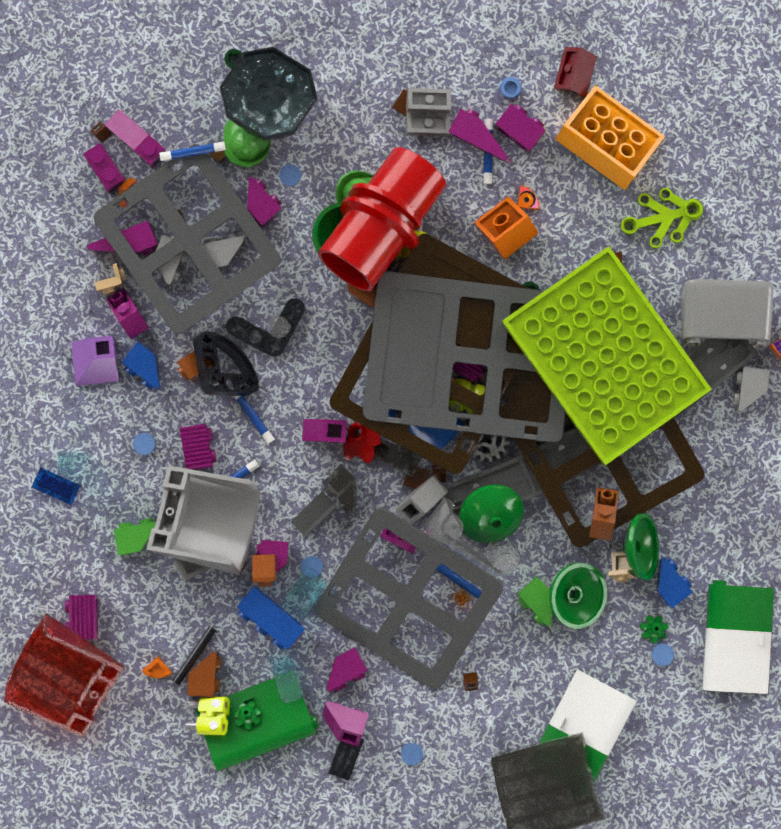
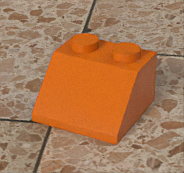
(506, 227)

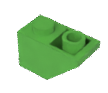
(133, 538)
(536, 597)

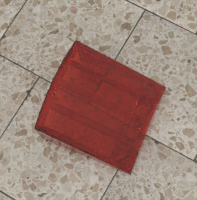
(61, 677)

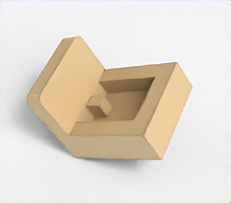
(109, 285)
(621, 570)

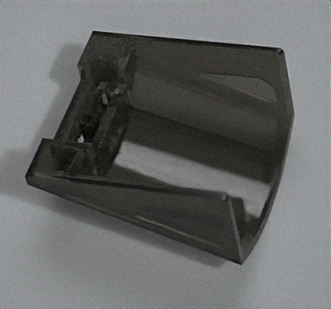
(547, 785)

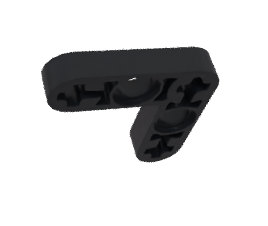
(266, 339)

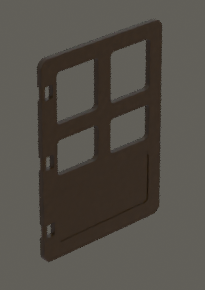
(474, 330)
(530, 401)

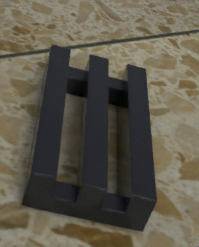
(340, 773)

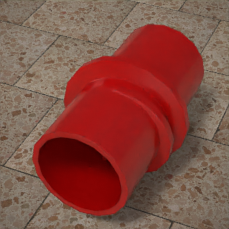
(381, 218)

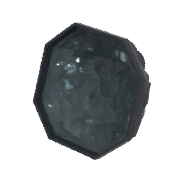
(268, 93)

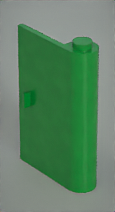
(279, 726)

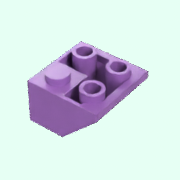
(95, 361)

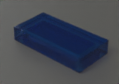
(56, 486)

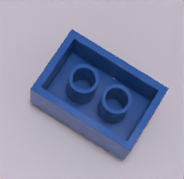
(270, 618)

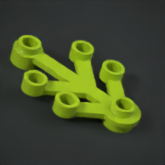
(665, 216)

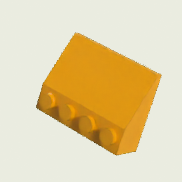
(609, 137)

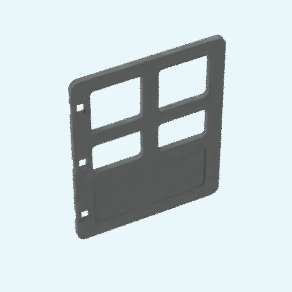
(417, 349)

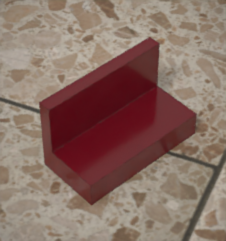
(575, 71)

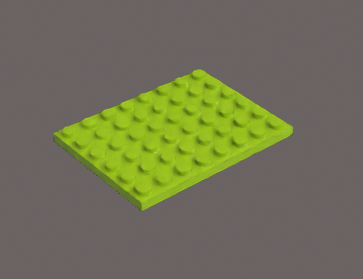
(606, 355)

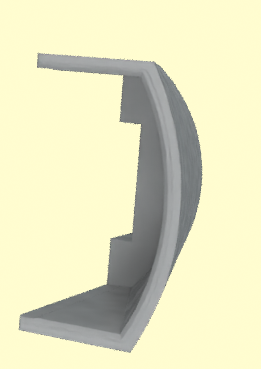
(205, 519)

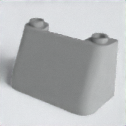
(726, 311)

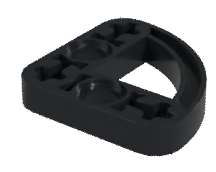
(213, 375)

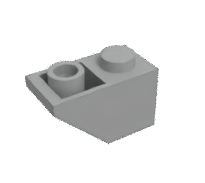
(224, 251)
(171, 269)
(752, 385)
(421, 500)

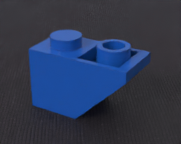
(143, 363)
(670, 584)

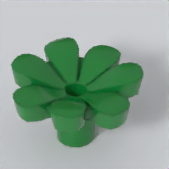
(649, 628)
(250, 718)

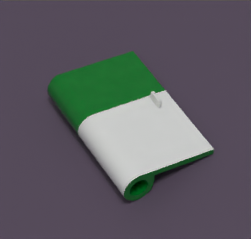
(738, 638)
(596, 712)

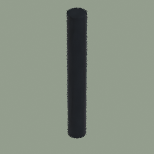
(194, 655)

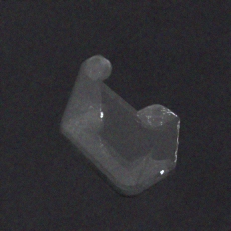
(447, 530)

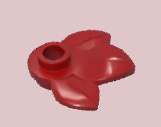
(361, 445)

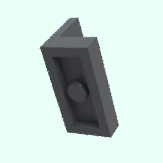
(313, 514)

